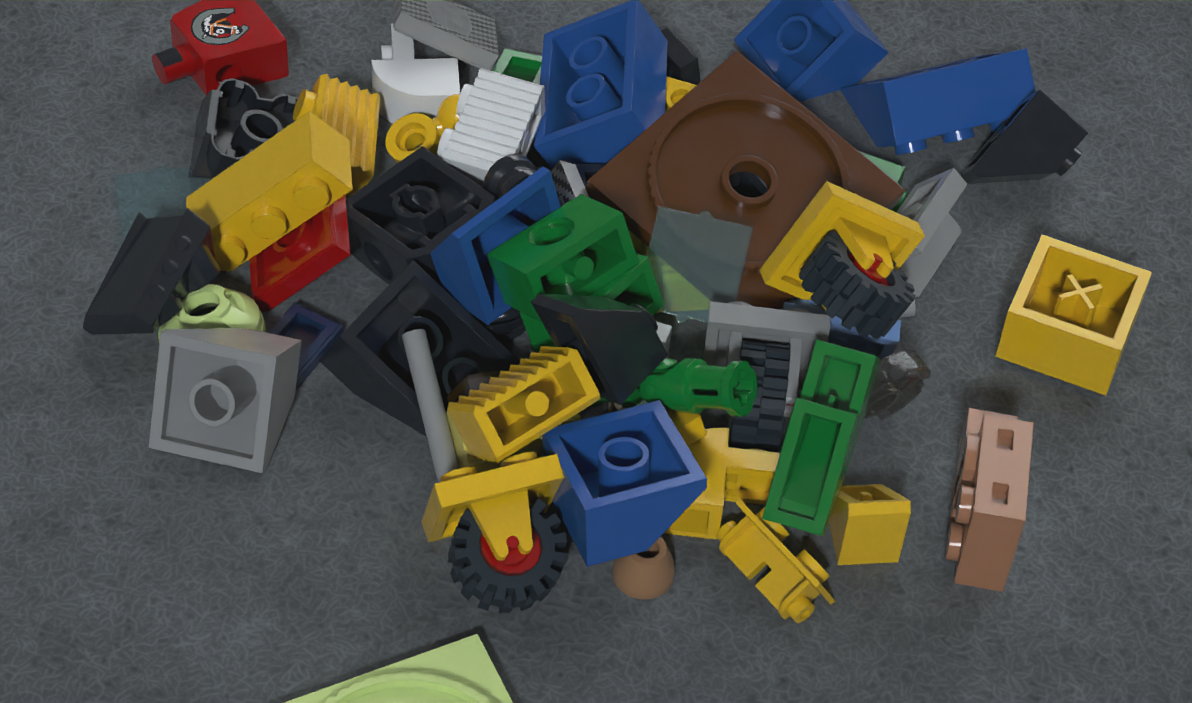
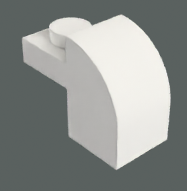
(410, 83)

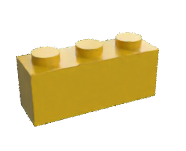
(273, 189)

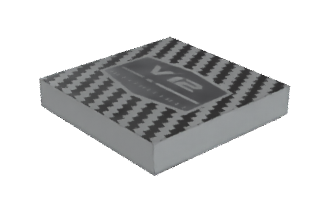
(449, 29)

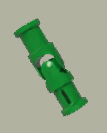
(697, 386)

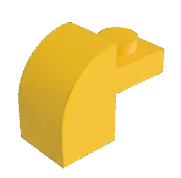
(730, 477)

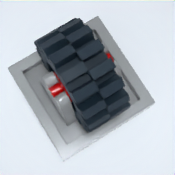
(779, 351)

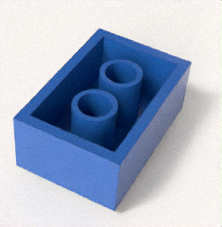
(601, 84)

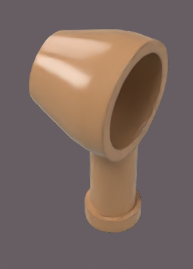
(645, 576)

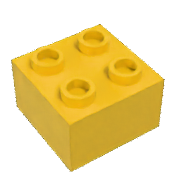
(1073, 314)

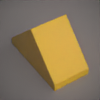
(869, 524)

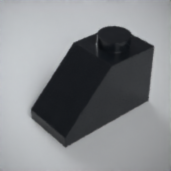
(1028, 145)
(611, 337)

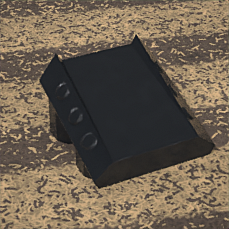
(234, 124)
(153, 274)

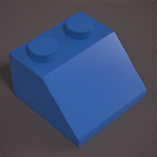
(811, 46)
(463, 258)
(622, 480)

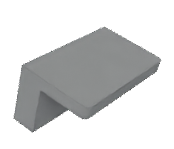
(930, 207)

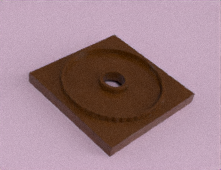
(730, 126)

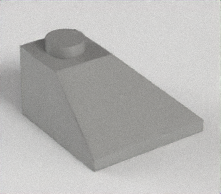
(223, 394)

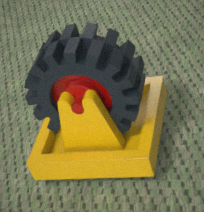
(847, 260)
(501, 537)

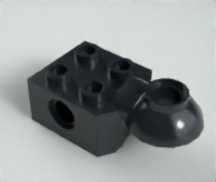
(410, 214)

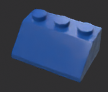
(942, 100)

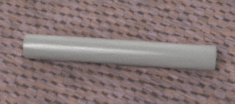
(430, 402)

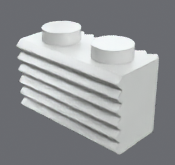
(494, 121)

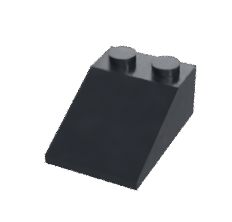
(373, 357)

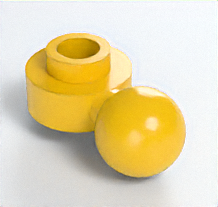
(420, 129)

